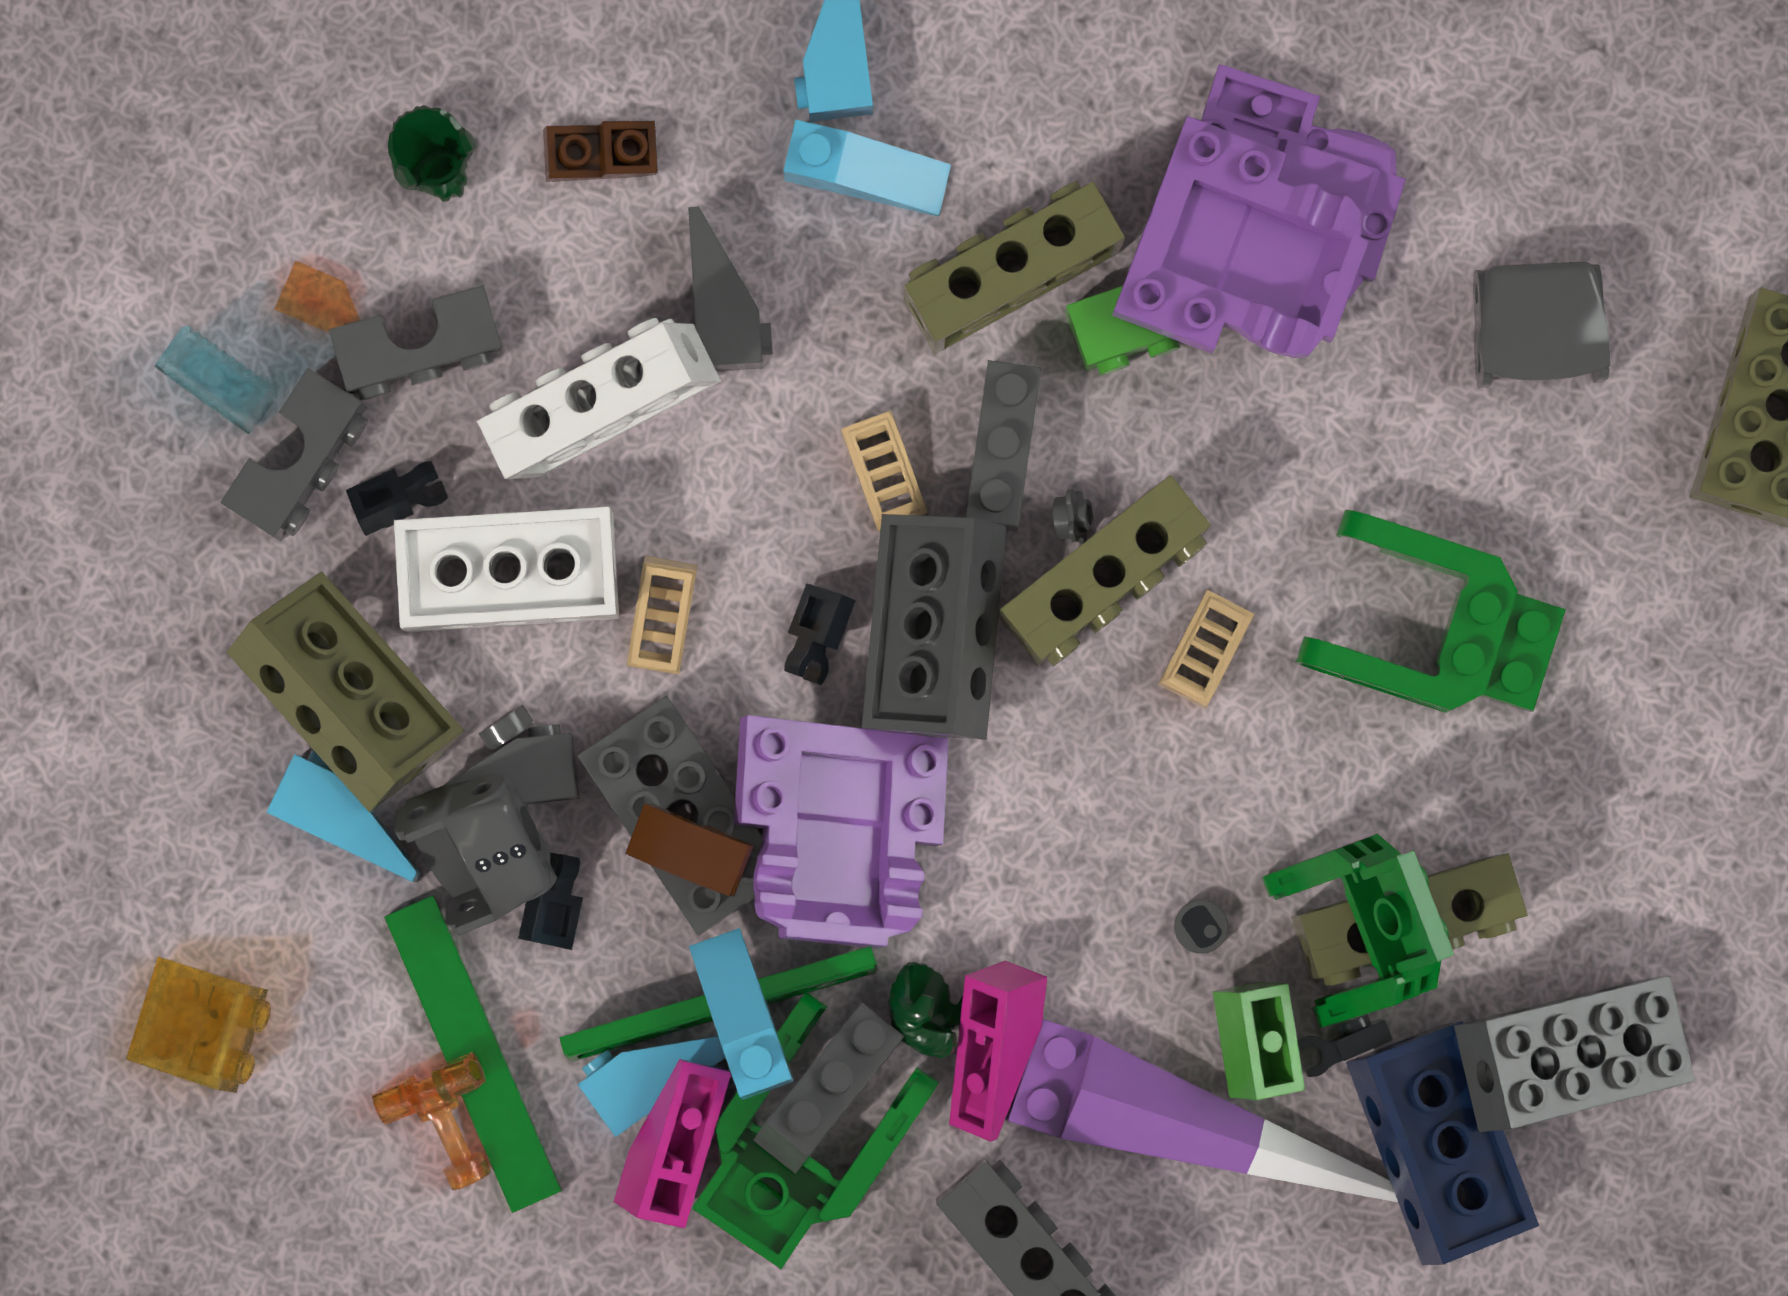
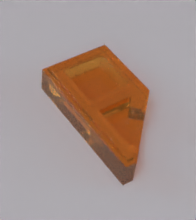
(316, 299)

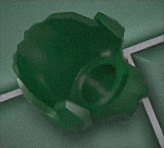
(430, 152)
(923, 1010)

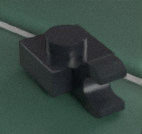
(390, 497)
(818, 625)
(555, 914)
(1357, 1037)

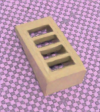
(869, 428)
(668, 569)
(1186, 688)

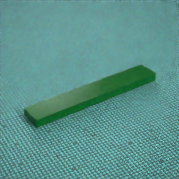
(697, 1012)
(464, 1028)

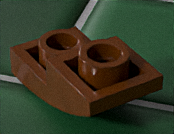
(600, 151)
(689, 849)

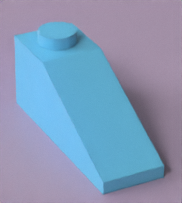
(836, 65)
(864, 168)
(323, 806)
(740, 1014)
(629, 1084)

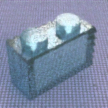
(217, 379)

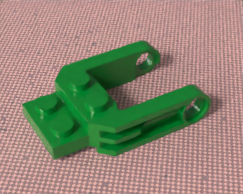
(1492, 641)
(1393, 916)
(763, 1199)

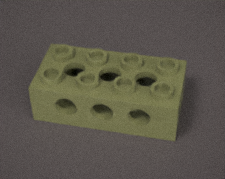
(1073, 210)
(1742, 420)
(1163, 511)
(344, 691)
(1486, 882)

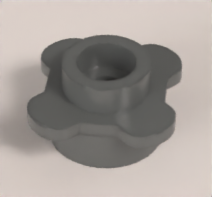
(1073, 516)

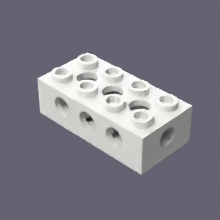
(598, 399)
(482, 541)

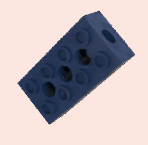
(1418, 1171)

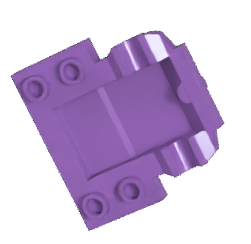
(1332, 158)
(1241, 250)
(839, 825)

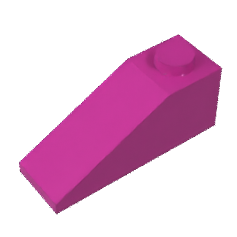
(995, 1041)
(673, 1145)

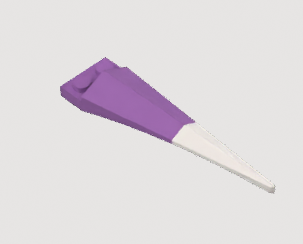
(1115, 1100)

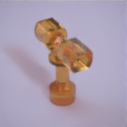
(434, 1100)

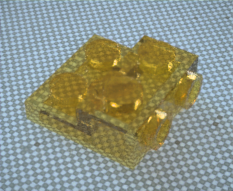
(199, 1025)

